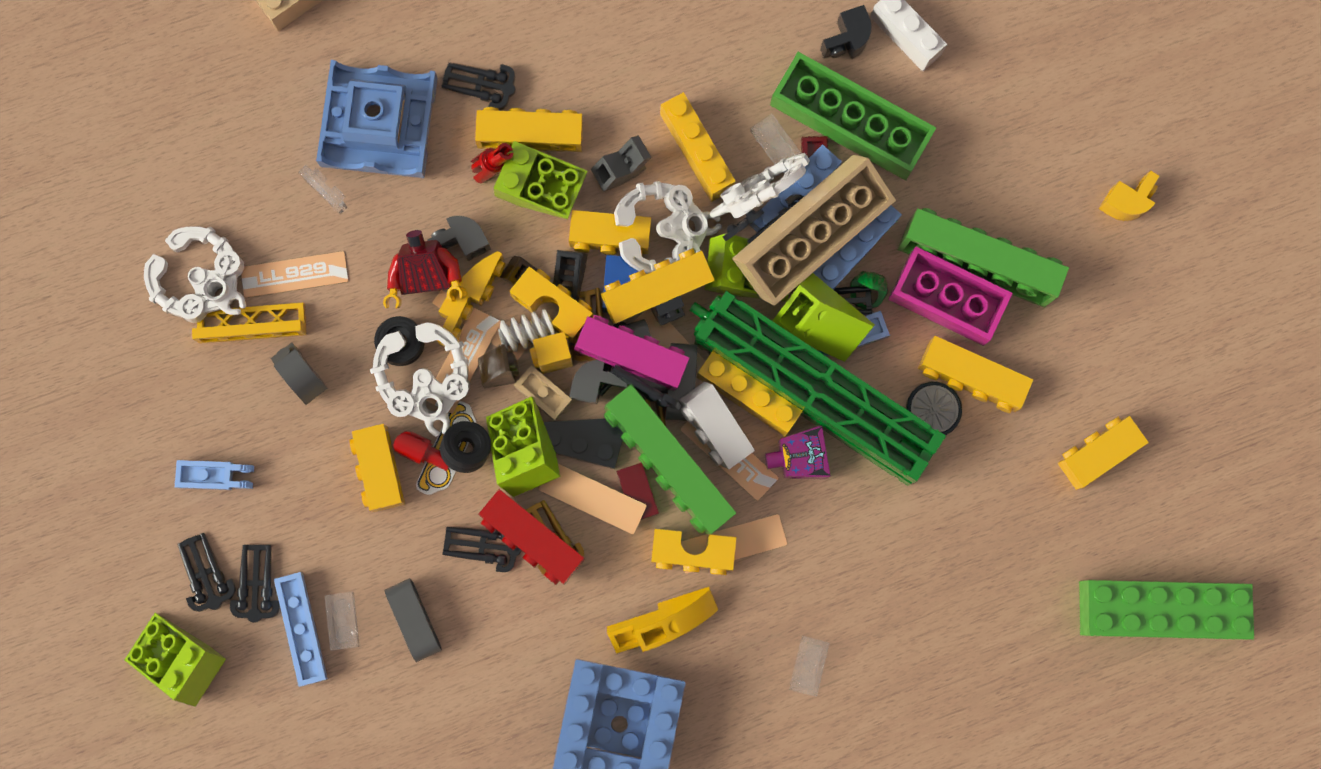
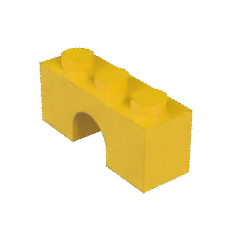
(536, 289)
(717, 556)

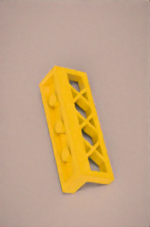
(248, 331)

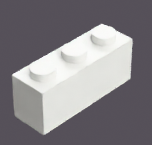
(908, 31)
(715, 425)

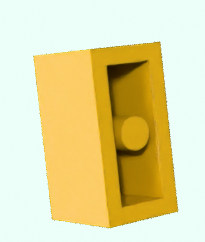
(551, 353)

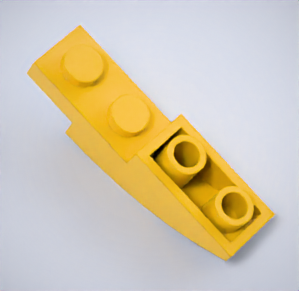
(479, 288)
(667, 623)

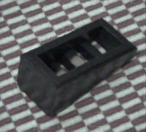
(579, 270)

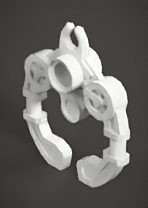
(756, 189)
(675, 227)
(205, 282)
(424, 383)

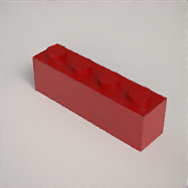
(531, 536)

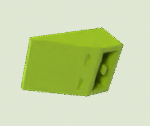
(539, 181)
(724, 269)
(823, 319)
(521, 448)
(174, 660)

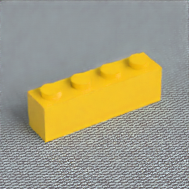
(534, 129)
(696, 146)
(657, 286)
(975, 374)
(749, 393)

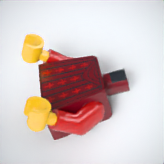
(423, 268)

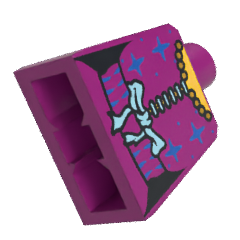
(801, 456)

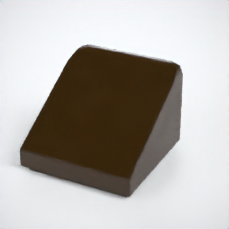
(515, 269)

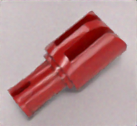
(490, 162)
(418, 449)

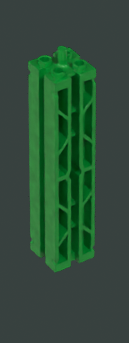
(819, 387)

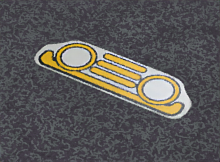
(432, 477)

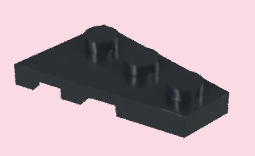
(586, 440)

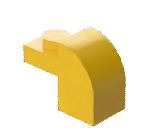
(1129, 204)

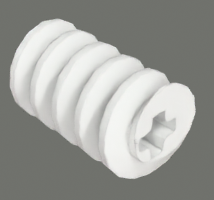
(525, 330)

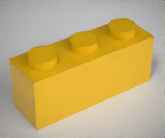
(600, 232)
(1102, 451)
(377, 468)

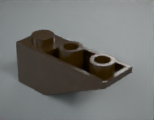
(498, 367)

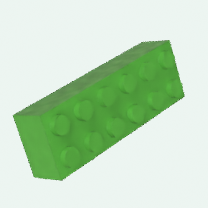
(852, 116)
(989, 258)
(669, 460)
(1166, 609)

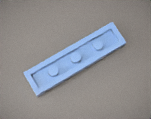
(300, 629)

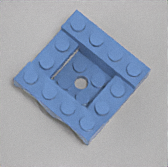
(368, 143)
(835, 269)
(601, 694)

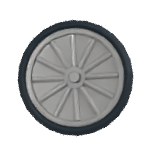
(936, 405)

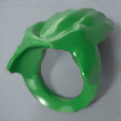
(873, 281)

